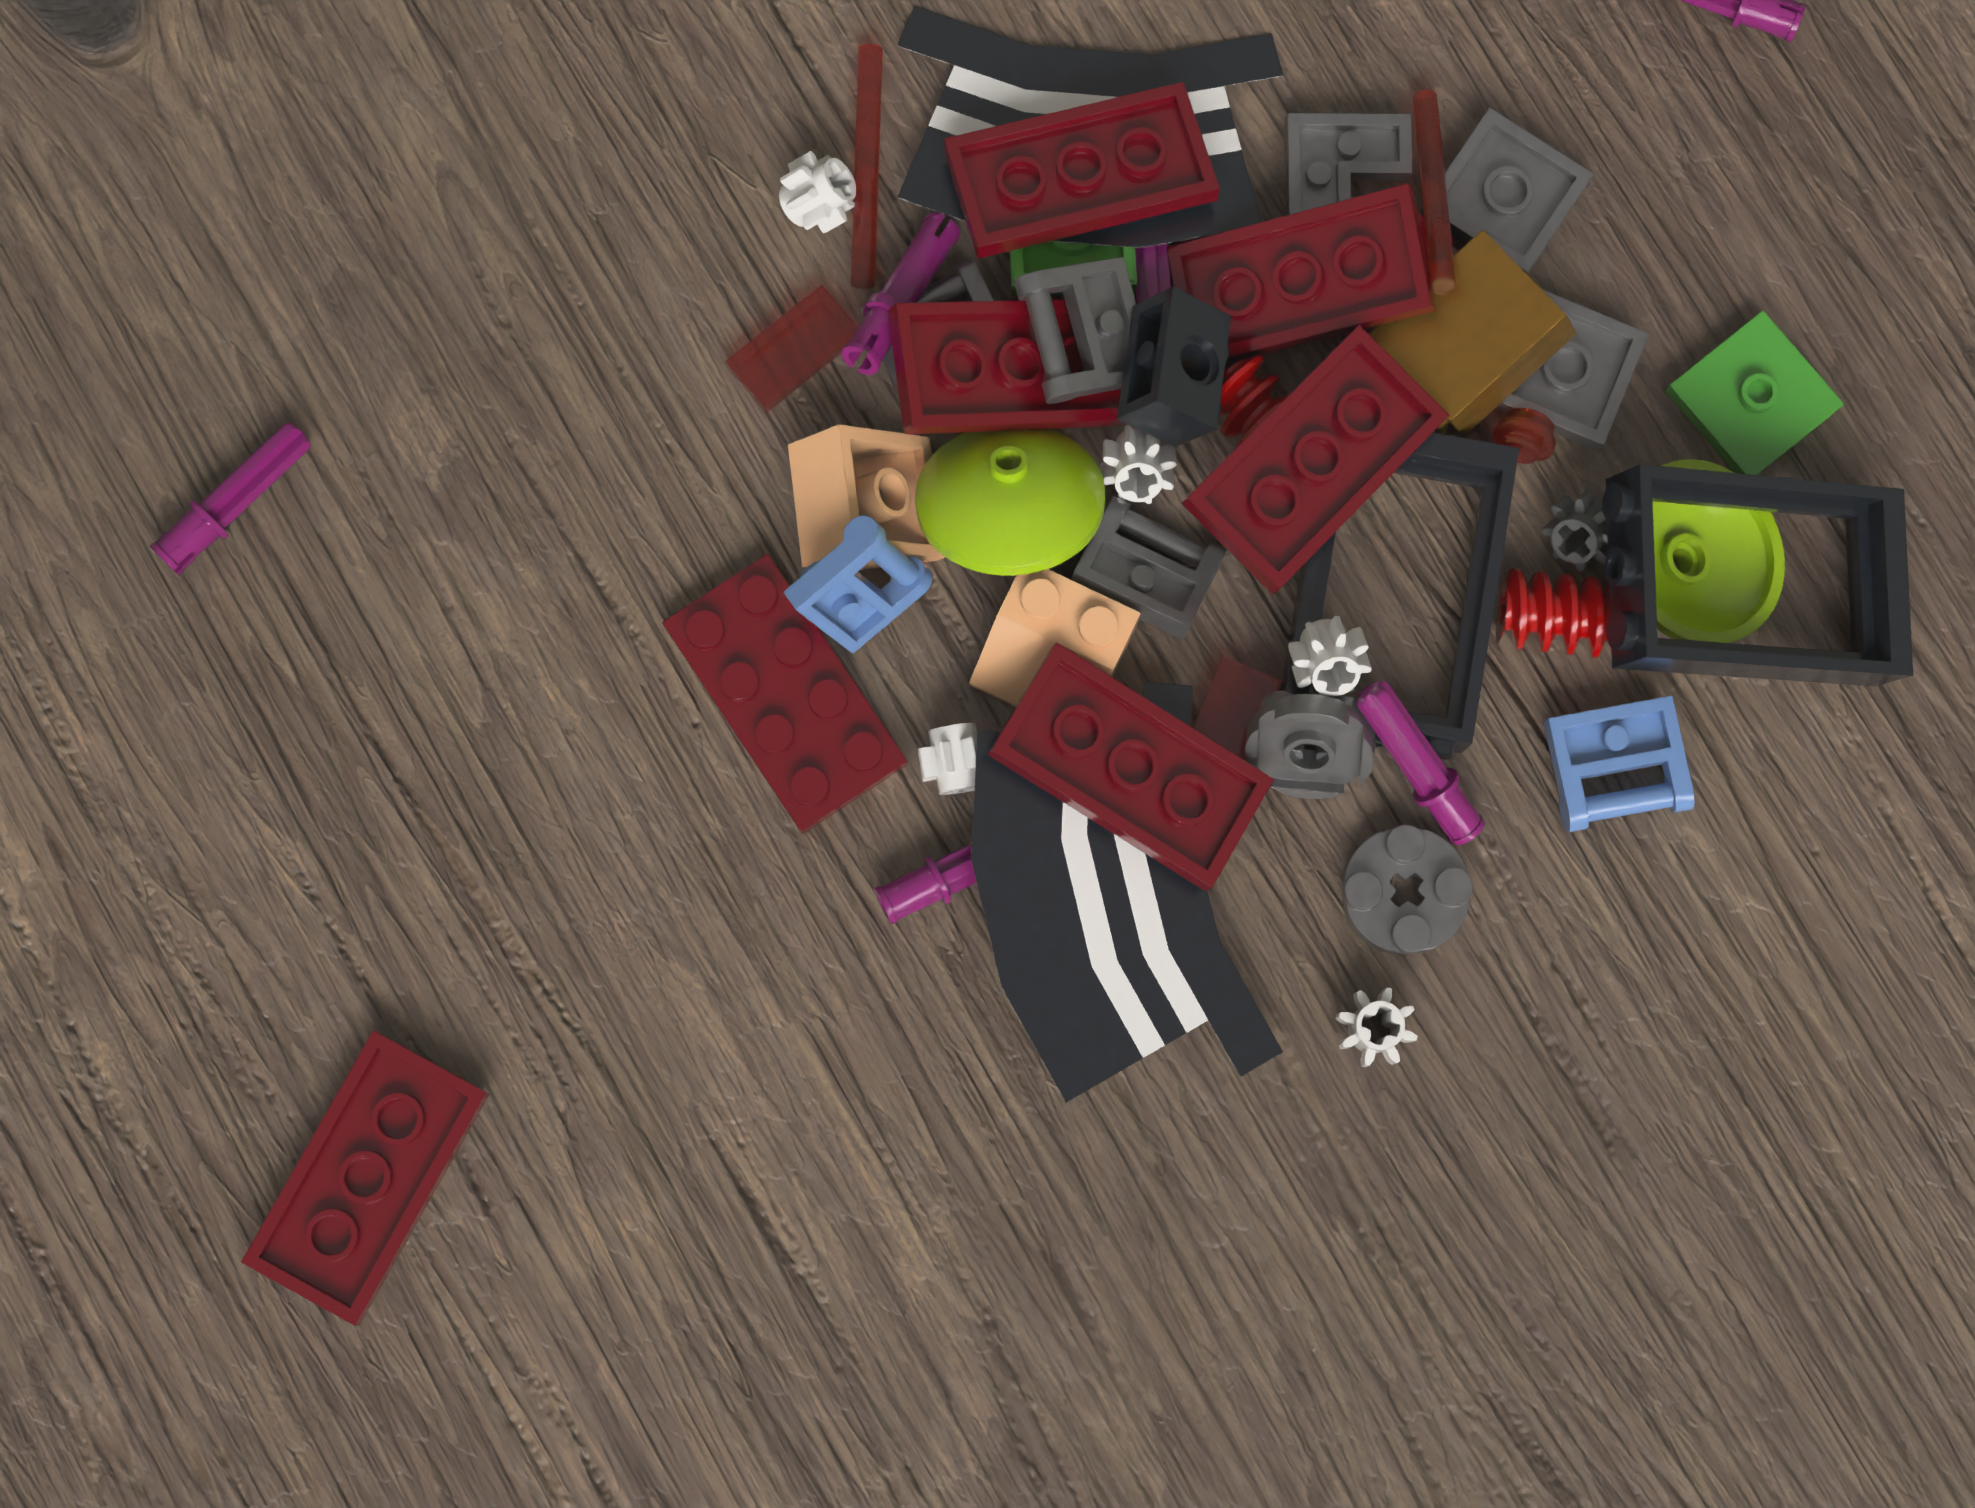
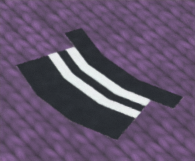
(1012, 81)
(1098, 937)

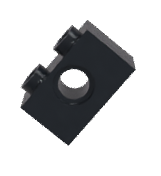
(1174, 367)

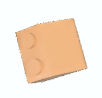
(858, 474)
(1038, 614)

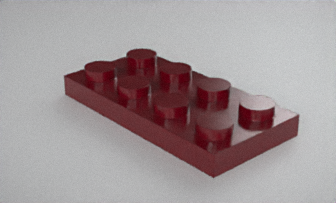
(1080, 169)
(1311, 272)
(982, 370)
(1315, 460)
(785, 694)
(1131, 767)
(365, 1178)

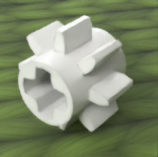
(817, 192)
(1138, 465)
(1329, 657)
(950, 758)
(1391, 1018)

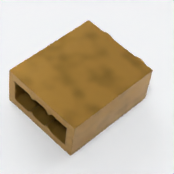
(1480, 337)

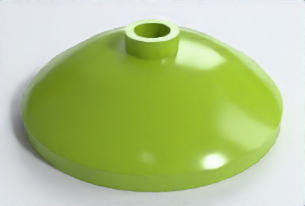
(1010, 500)
(1726, 570)

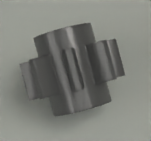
(1566, 533)

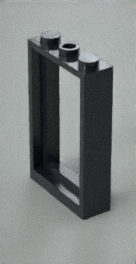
(1465, 464)
(1875, 576)

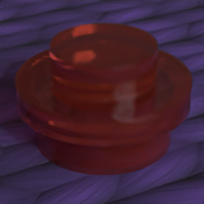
(1529, 432)

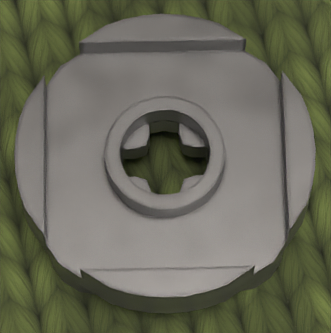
(1333, 724)
(1405, 853)

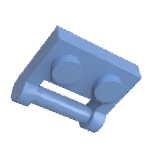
(845, 601)
(1616, 742)

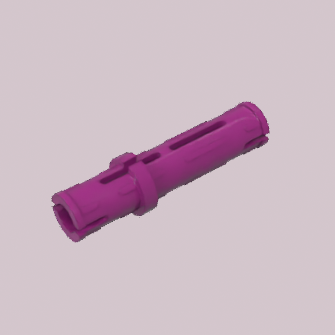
(903, 286)

